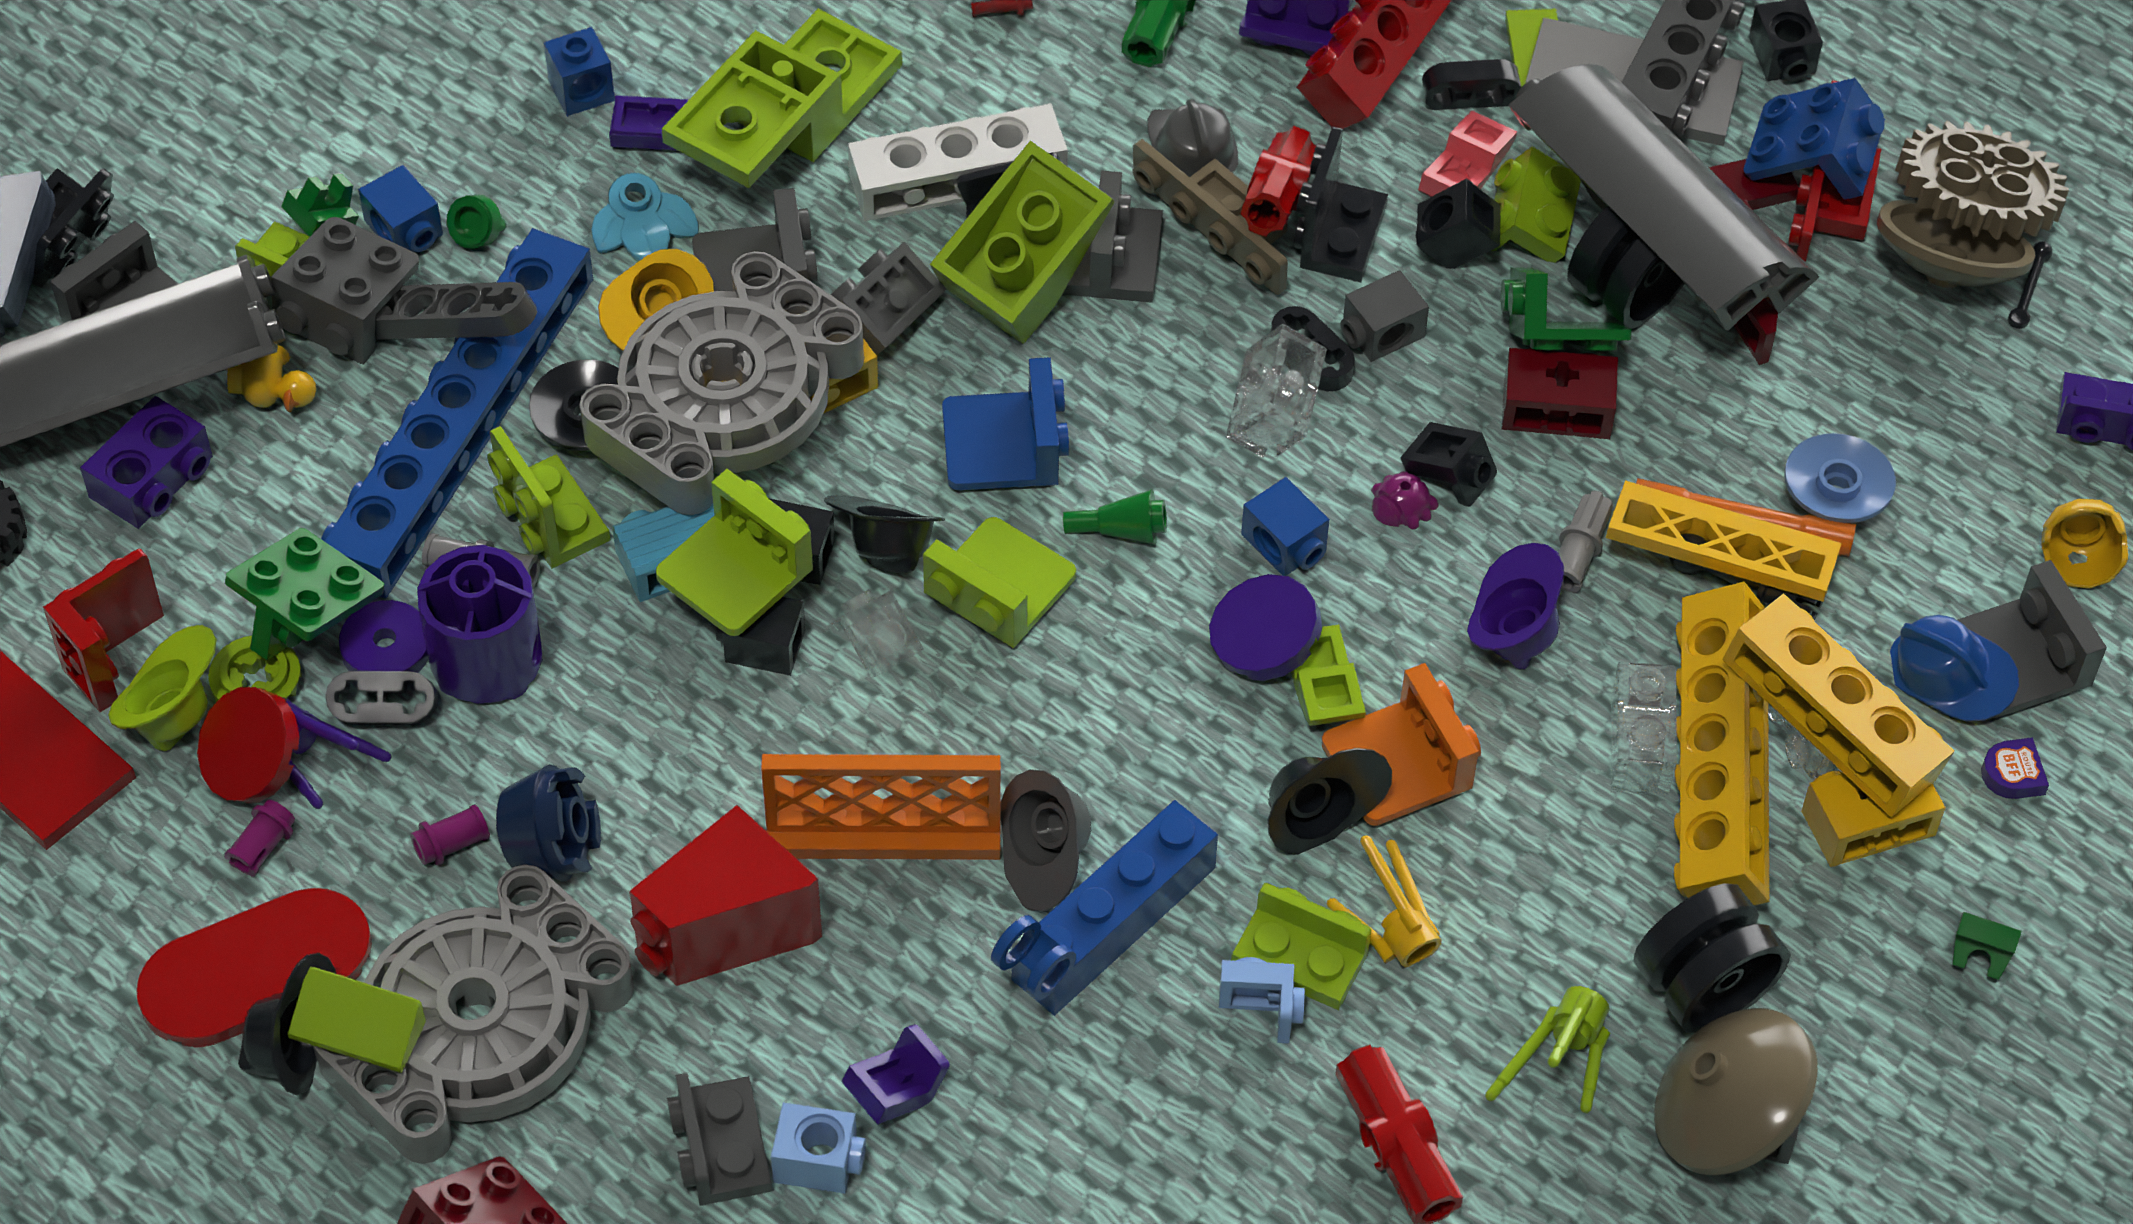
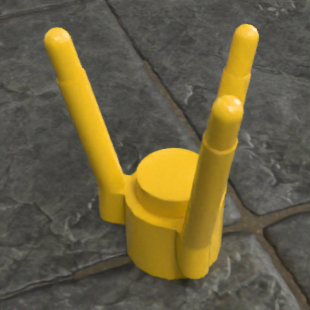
(1408, 928)

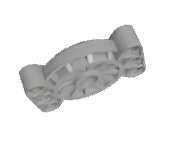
(677, 421)
(516, 1050)

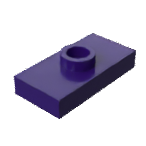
(640, 120)

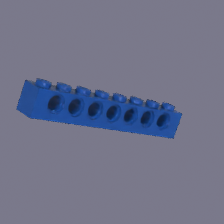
(454, 415)

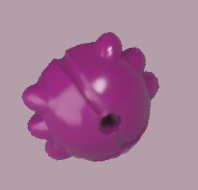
(1399, 506)

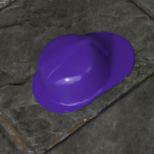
(1518, 604)

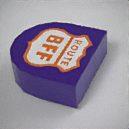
(2014, 770)

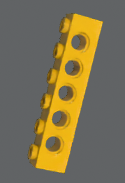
(1721, 752)

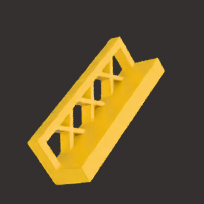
(1734, 545)

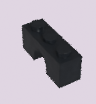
(778, 634)

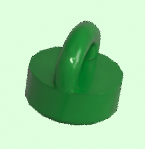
(474, 221)

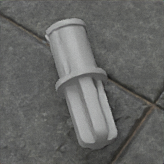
(1583, 538)

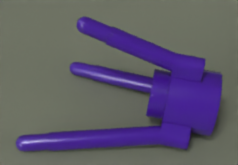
(309, 728)

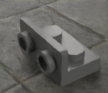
(890, 294)
(722, 1139)

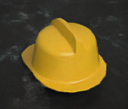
(647, 288)

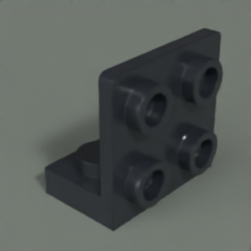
(1338, 217)

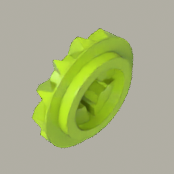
(237, 659)

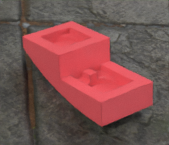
(1471, 153)

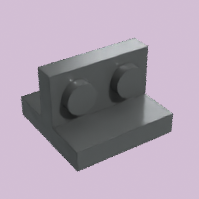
(1124, 251)

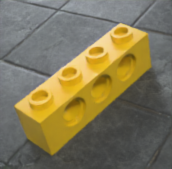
(1838, 705)

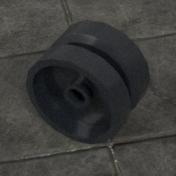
(1622, 271)
(1711, 956)

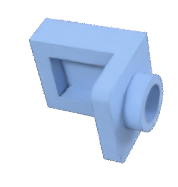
(1265, 987)

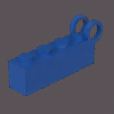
(1108, 909)

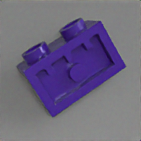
(1292, 22)
(2095, 409)

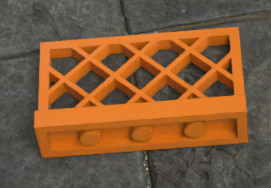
(899, 827)

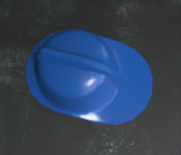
(1953, 669)

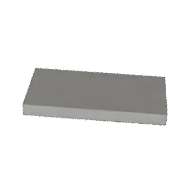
(1569, 45)

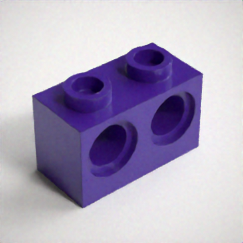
(147, 462)

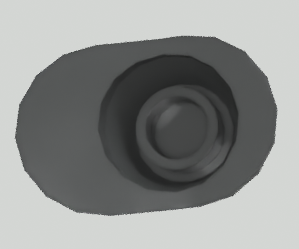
(1193, 136)
(1035, 819)

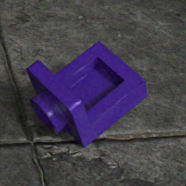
(898, 1078)

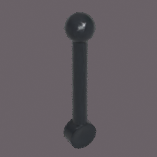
(2019, 317)

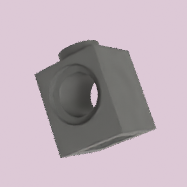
(1384, 316)

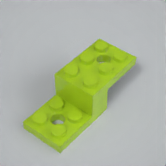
(782, 97)

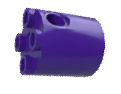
(480, 624)

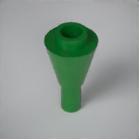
(1130, 518)

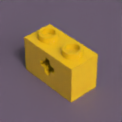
(1854, 826)

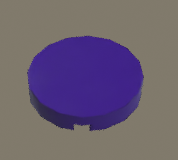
(1265, 627)

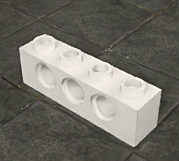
(923, 165)

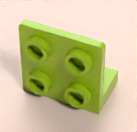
(547, 503)

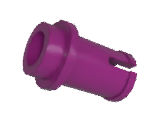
(449, 835)
(260, 837)

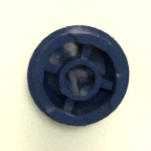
(548, 822)

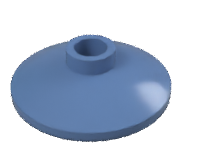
(1844, 462)

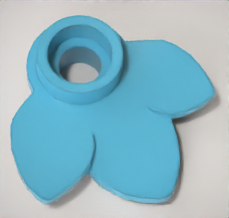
(641, 225)

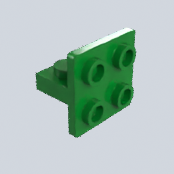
(300, 590)

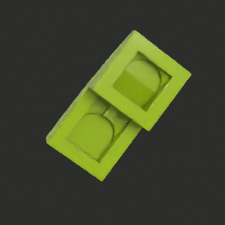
(1328, 682)

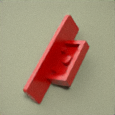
(1827, 209)

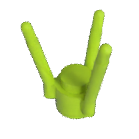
(1574, 1026)

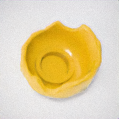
(2091, 530)

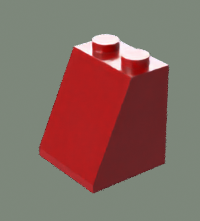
(724, 903)

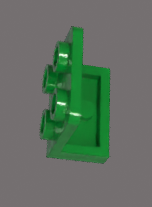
(1526, 302)

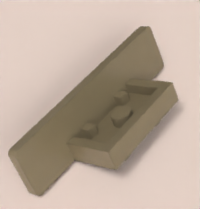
(1213, 205)

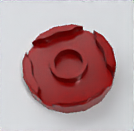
(247, 745)

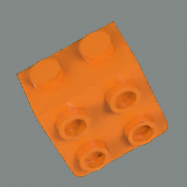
(1421, 741)

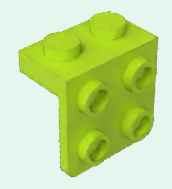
(739, 557)
(997, 579)

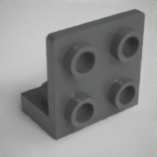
(2045, 637)

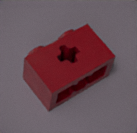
(1560, 393)

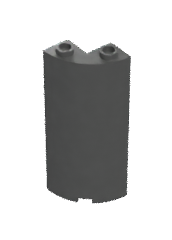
(1662, 192)
(136, 350)

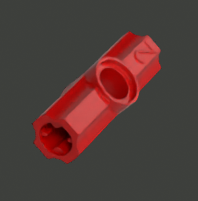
(1278, 181)
(1399, 1135)

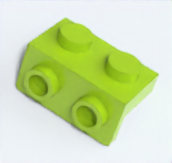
(1536, 203)

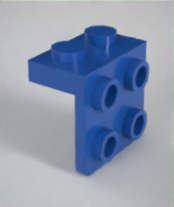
(1821, 127)
(1007, 436)

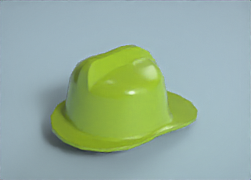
(167, 690)

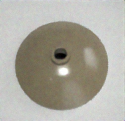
(1948, 254)
(1735, 1091)

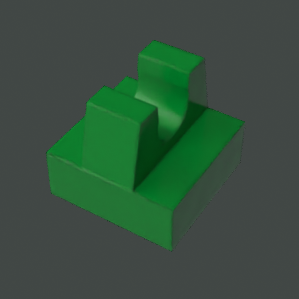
(319, 202)
(1986, 935)

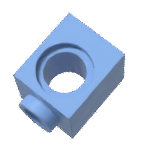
(808, 1126)

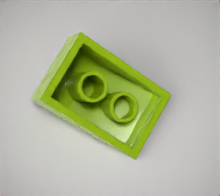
(1023, 242)

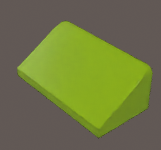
(357, 1019)

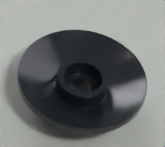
(557, 400)

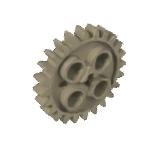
(1981, 180)

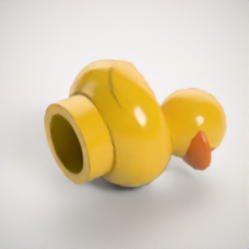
(263, 382)

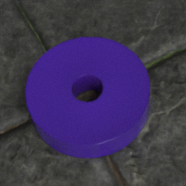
(382, 621)

